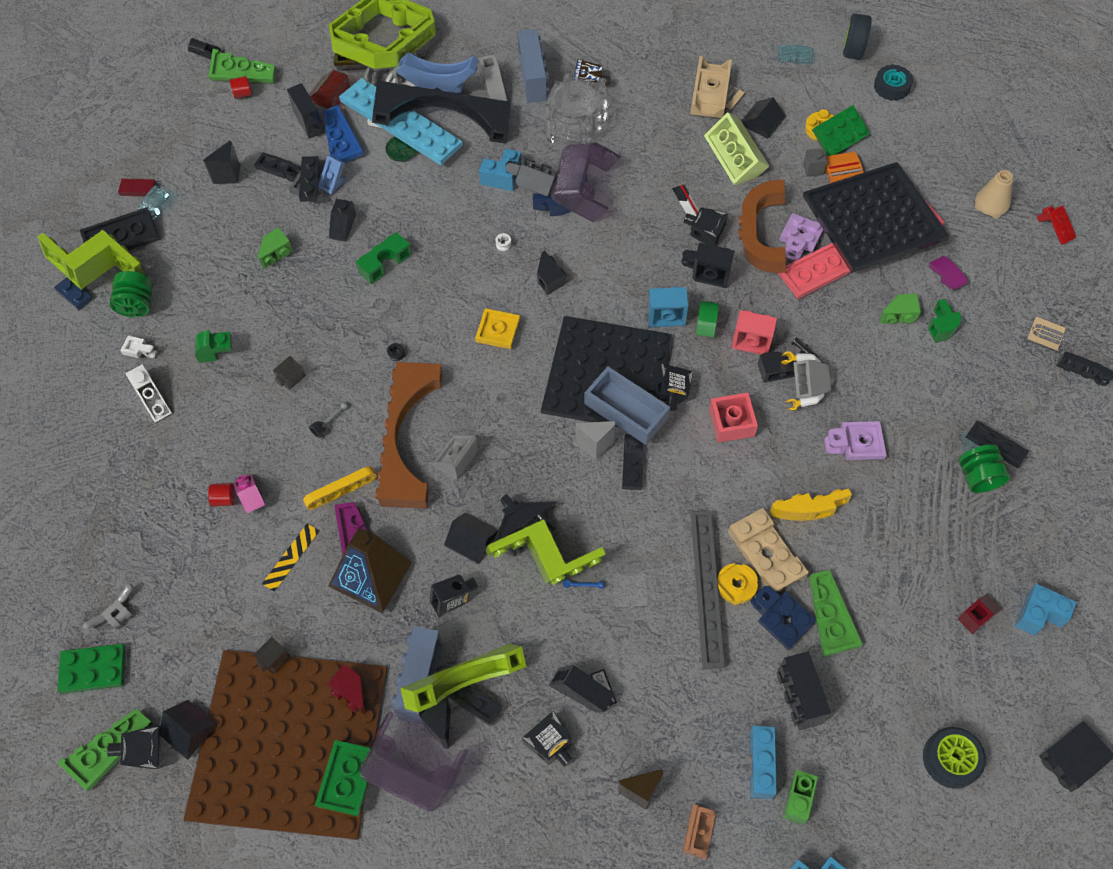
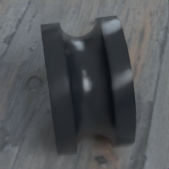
(396, 357)

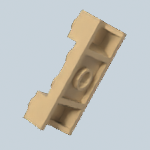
(709, 99)
(756, 534)

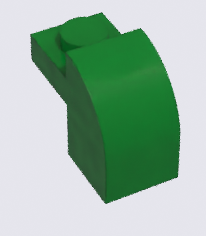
(707, 318)
(946, 322)
(209, 344)

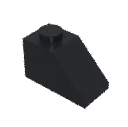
(341, 219)
(772, 368)

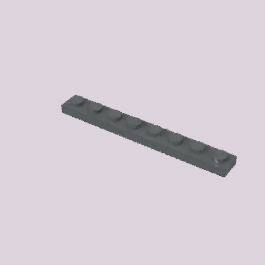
(707, 590)

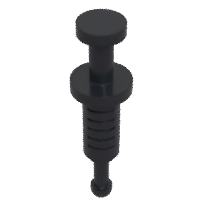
(804, 349)

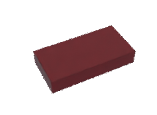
(135, 187)

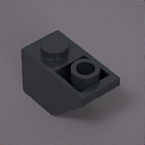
(549, 275)

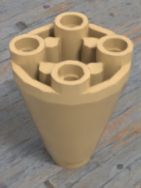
(996, 195)

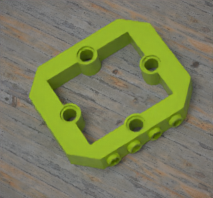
(358, 46)

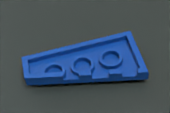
(340, 136)

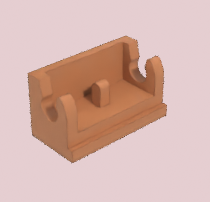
(699, 832)

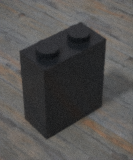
(305, 110)
(1076, 756)

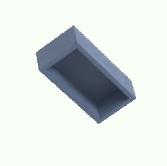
(533, 65)
(627, 405)
(418, 663)

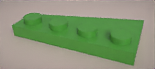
(226, 67)
(833, 620)
(90, 761)

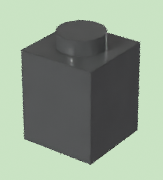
(814, 162)

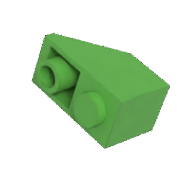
(273, 248)
(902, 309)
(800, 797)

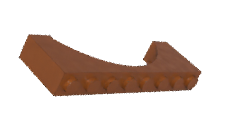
(397, 483)

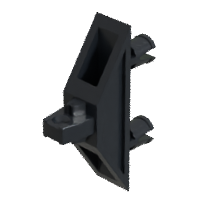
(520, 515)

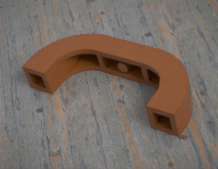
(760, 256)

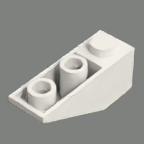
(148, 393)

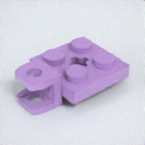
(798, 242)
(847, 440)

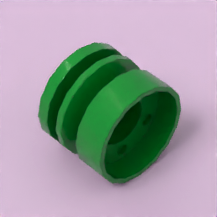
(131, 294)
(984, 469)

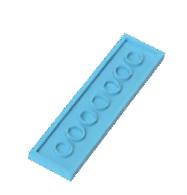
(407, 127)

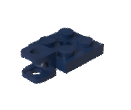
(772, 613)

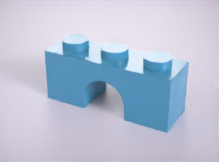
(763, 762)

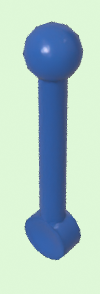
(566, 584)

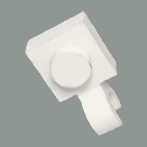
(136, 346)

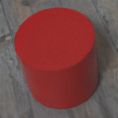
(240, 87)
(221, 494)

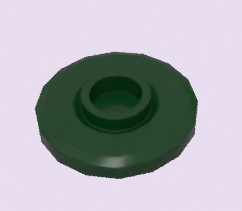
(399, 150)

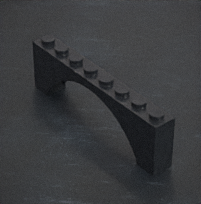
(395, 99)

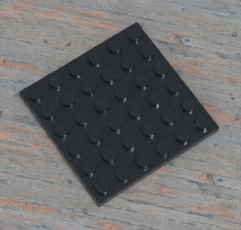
(875, 217)
(587, 350)

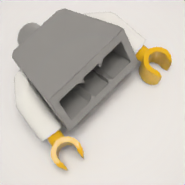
(811, 379)

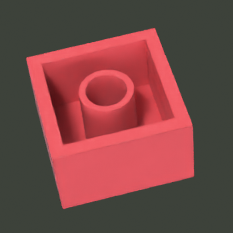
(753, 332)
(733, 417)

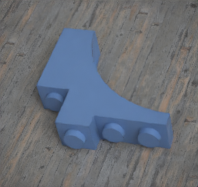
(436, 75)

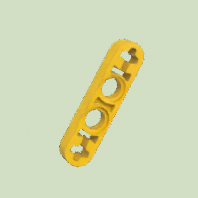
(339, 488)

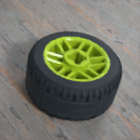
(857, 36)
(954, 757)

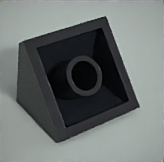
(764, 117)
(223, 165)
(470, 537)
(437, 721)
(185, 727)

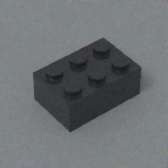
(803, 691)

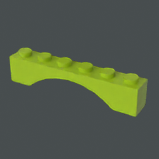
(434, 688)

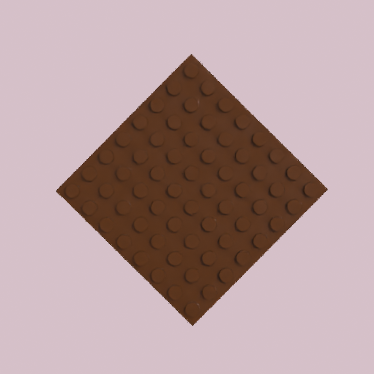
(275, 744)

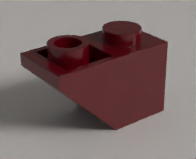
(979, 613)
(349, 687)

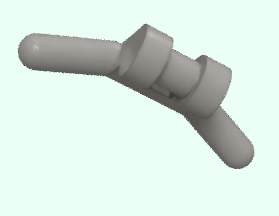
(108, 613)

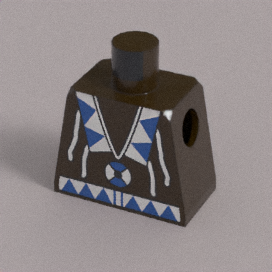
(590, 72)

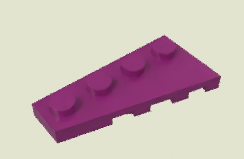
(348, 522)

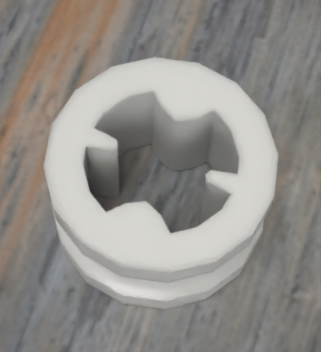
(503, 237)

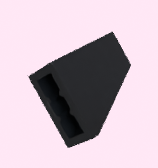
(582, 688)

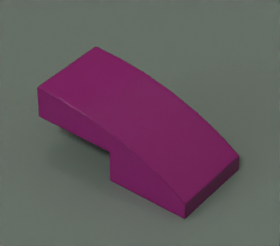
(949, 272)

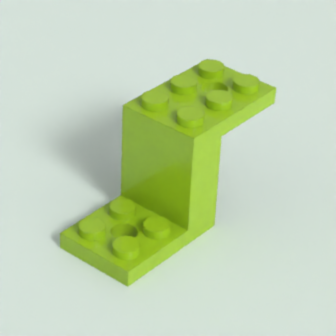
(90, 258)
(544, 552)

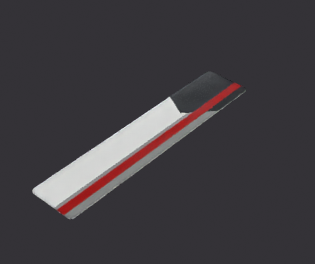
(685, 200)

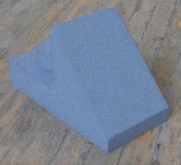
(331, 176)

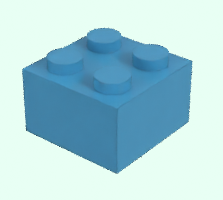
(667, 307)

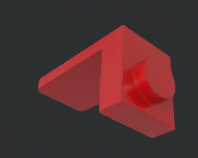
(1060, 222)

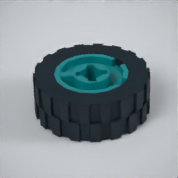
(893, 82)

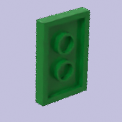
(840, 131)
(91, 668)
(342, 785)

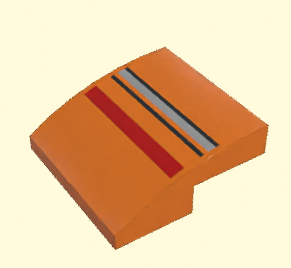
(842, 166)

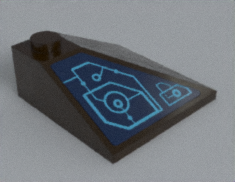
(370, 571)

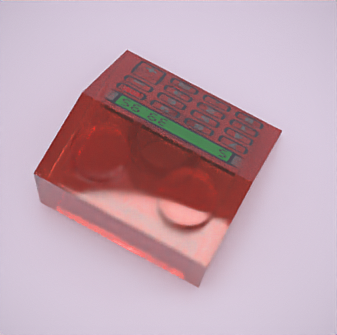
(329, 88)

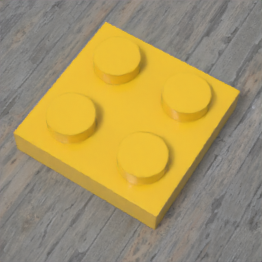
(497, 328)

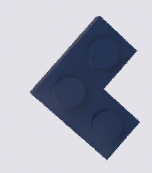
(73, 294)

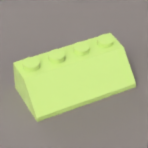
(736, 149)

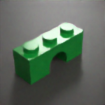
(393, 248)

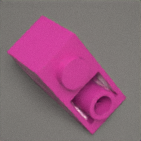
(248, 493)

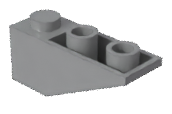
(492, 78)

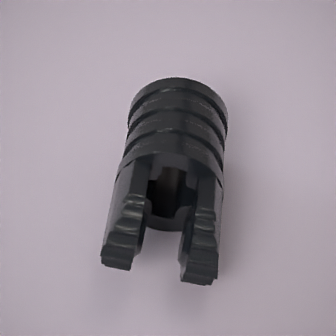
(201, 48)

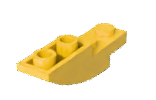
(804, 508)

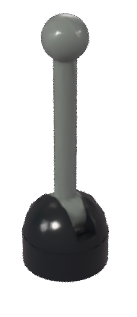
(318, 428)

